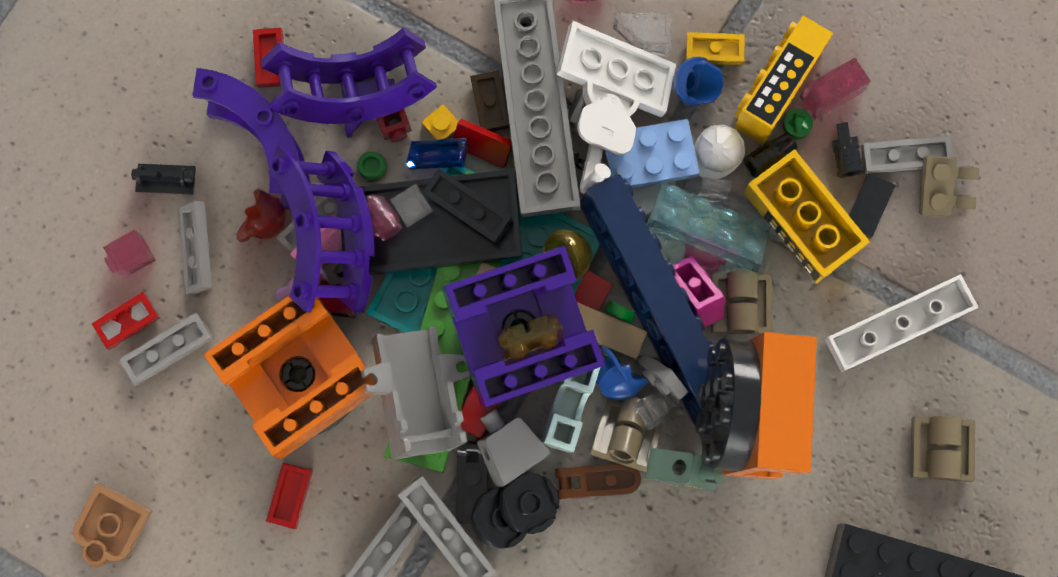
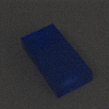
(437, 153)

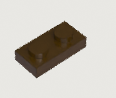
(490, 101)

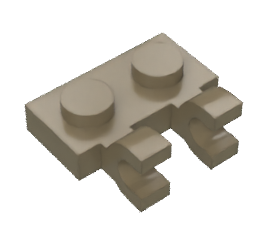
(938, 186)

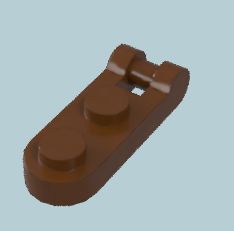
(598, 481)

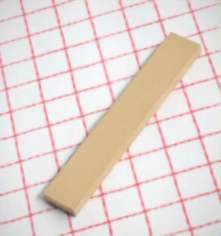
(608, 330)

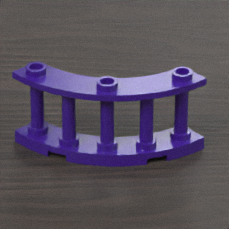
(346, 69)
(245, 107)
(353, 219)

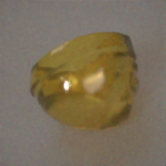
(577, 248)

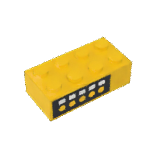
(781, 79)
(805, 216)

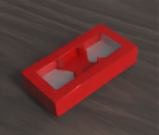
(125, 320)

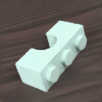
(566, 411)

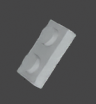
(661, 377)

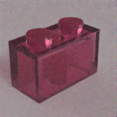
(834, 88)

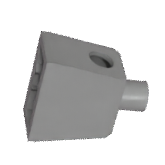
(509, 448)

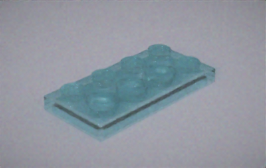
(709, 227)

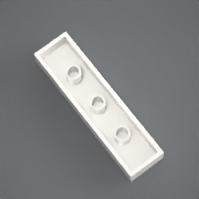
(901, 323)

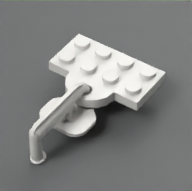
(614, 85)

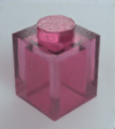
(128, 254)

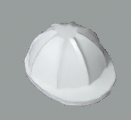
(719, 151)

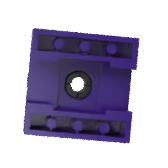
(524, 292)

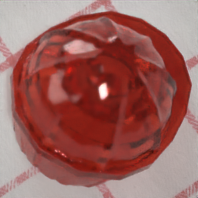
(263, 219)

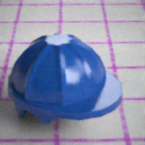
(698, 82)
(618, 381)

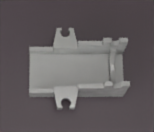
(417, 392)

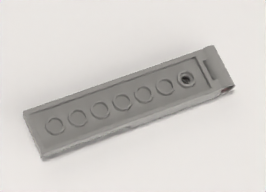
(536, 107)

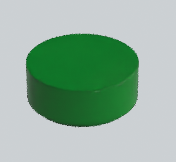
(372, 166)
(619, 311)

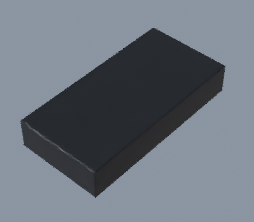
(871, 204)

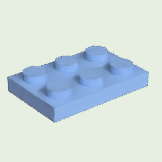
(657, 156)

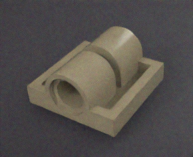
(747, 302)
(624, 436)
(942, 448)

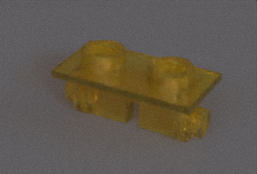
(544, 334)

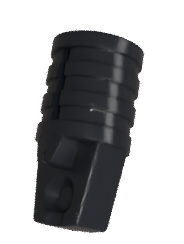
(847, 153)
(769, 154)

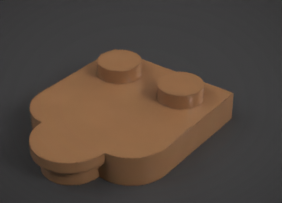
(109, 526)

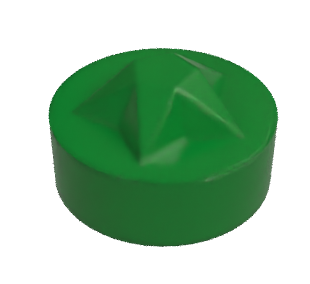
(798, 123)

